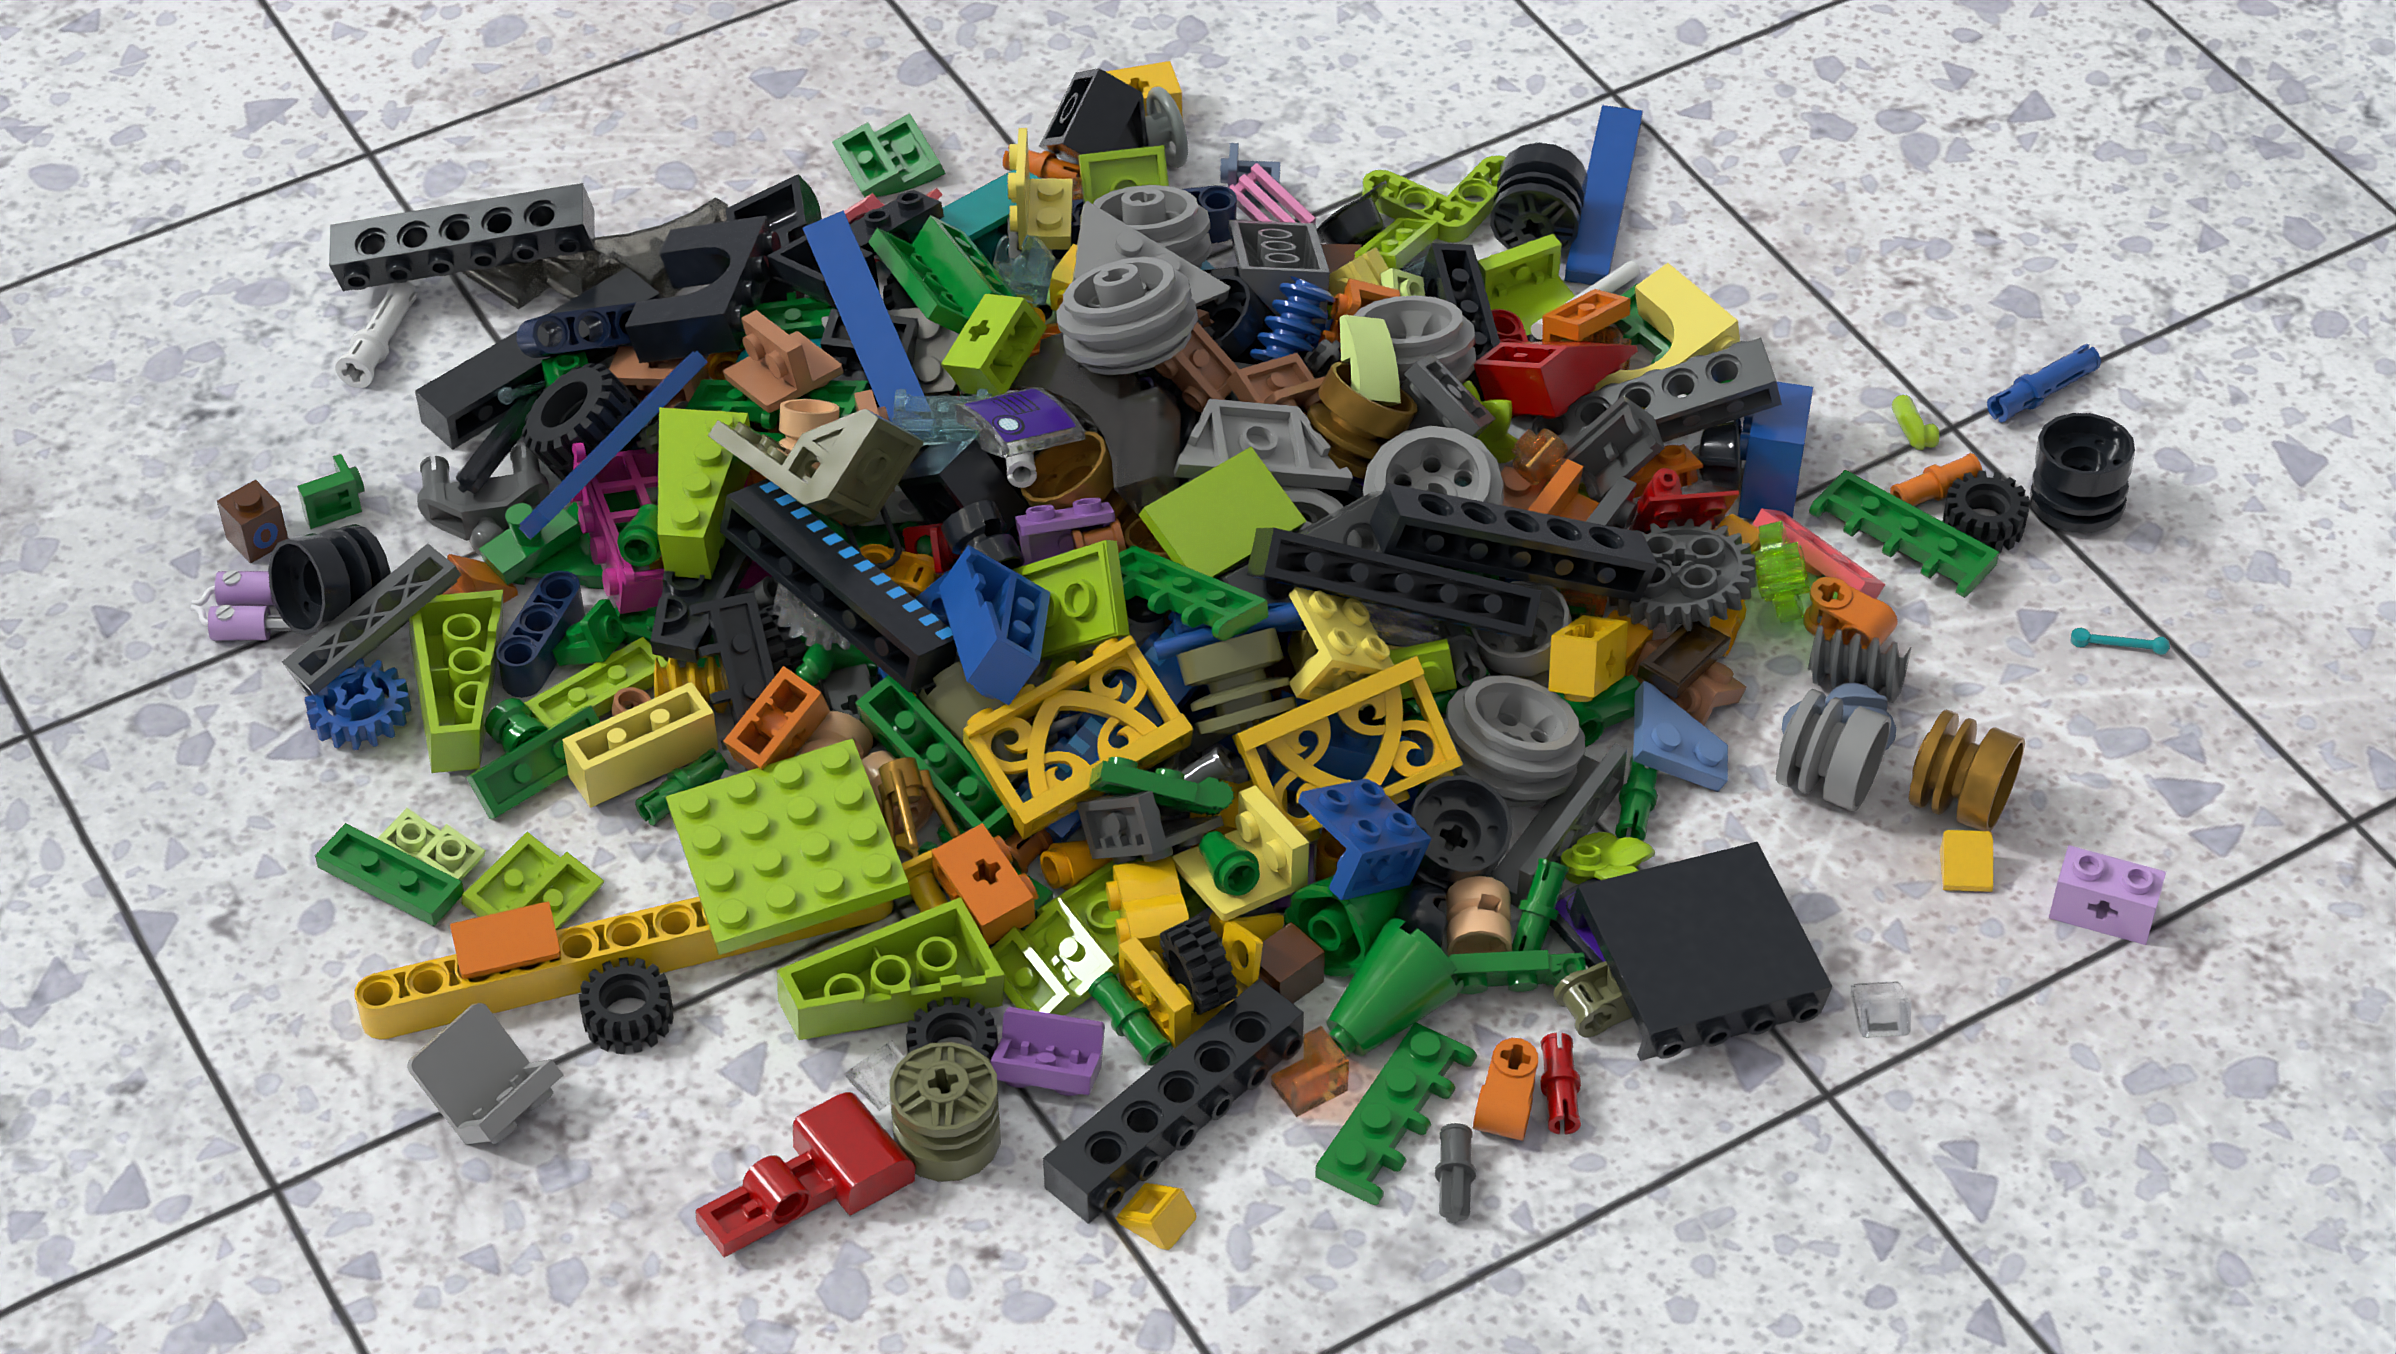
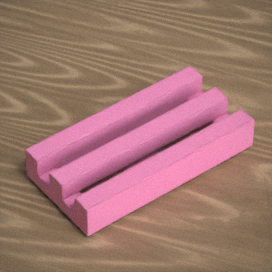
(1258, 174)

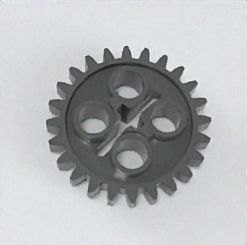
(1695, 576)

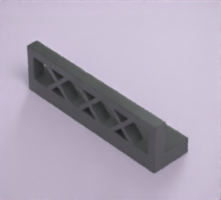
(371, 619)
(1563, 821)

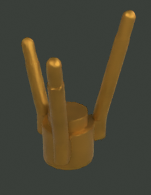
(902, 787)

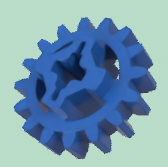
(359, 705)

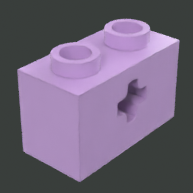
(2107, 895)

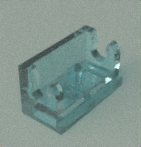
(1029, 272)
(933, 416)

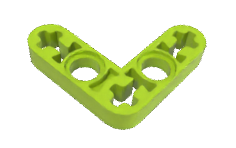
(1454, 213)

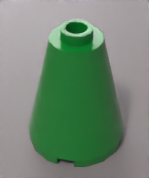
(1342, 927)
(1392, 989)

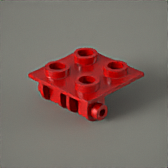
(1664, 502)

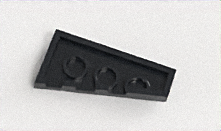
(677, 633)

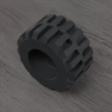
(577, 409)

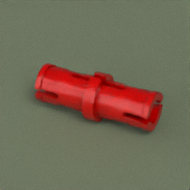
(1560, 1083)

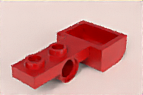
(840, 1158)

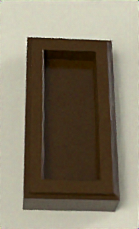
(1683, 658)

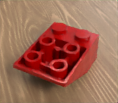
(1547, 374)

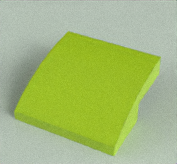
(530, 876)
(1052, 961)

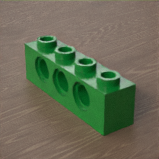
(913, 731)

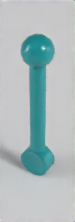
(2081, 637)

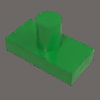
(515, 554)

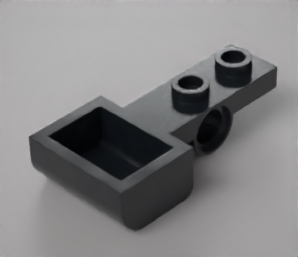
(788, 209)
(797, 266)

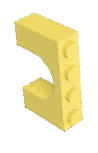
(1681, 315)

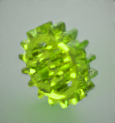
(1781, 572)

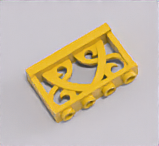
(1384, 694)
(1057, 798)

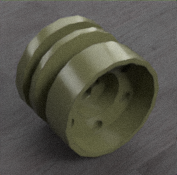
(1236, 681)
(946, 1110)

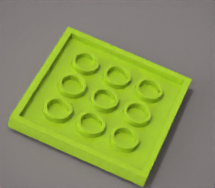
(787, 846)

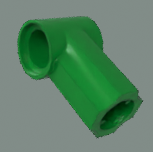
(1606, 708)

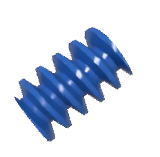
(1294, 321)

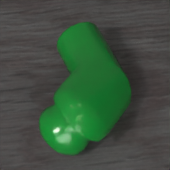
(816, 663)

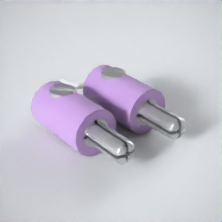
(242, 607)

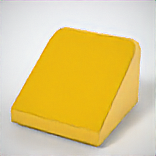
(1967, 860)
(1158, 1214)

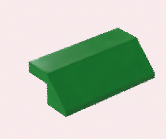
(941, 272)

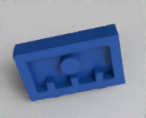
(1378, 837)

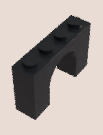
(708, 321)

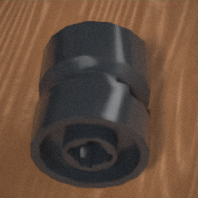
(983, 529)

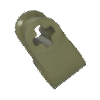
(1592, 1000)

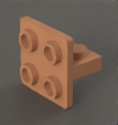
(779, 364)

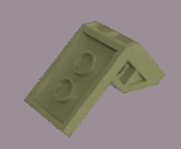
(858, 461)

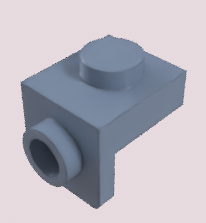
(1232, 169)

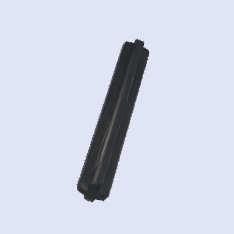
(495, 446)

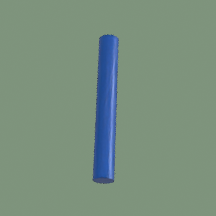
(1202, 637)

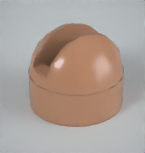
(627, 697)

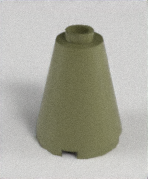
(956, 702)

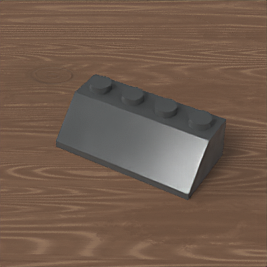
(1273, 252)

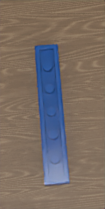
(1605, 195)
(862, 309)
(612, 444)

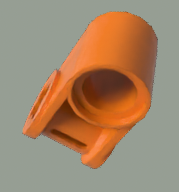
(1850, 612)
(1508, 1090)

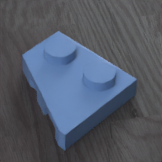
(1676, 741)

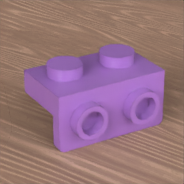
(1048, 531)
(1049, 1051)

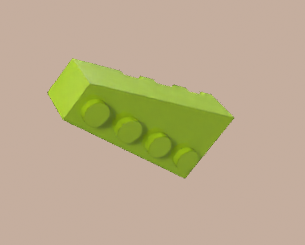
(693, 488)
(455, 673)
(891, 974)

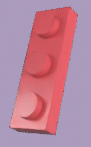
(1821, 556)

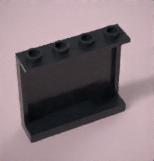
(1704, 949)

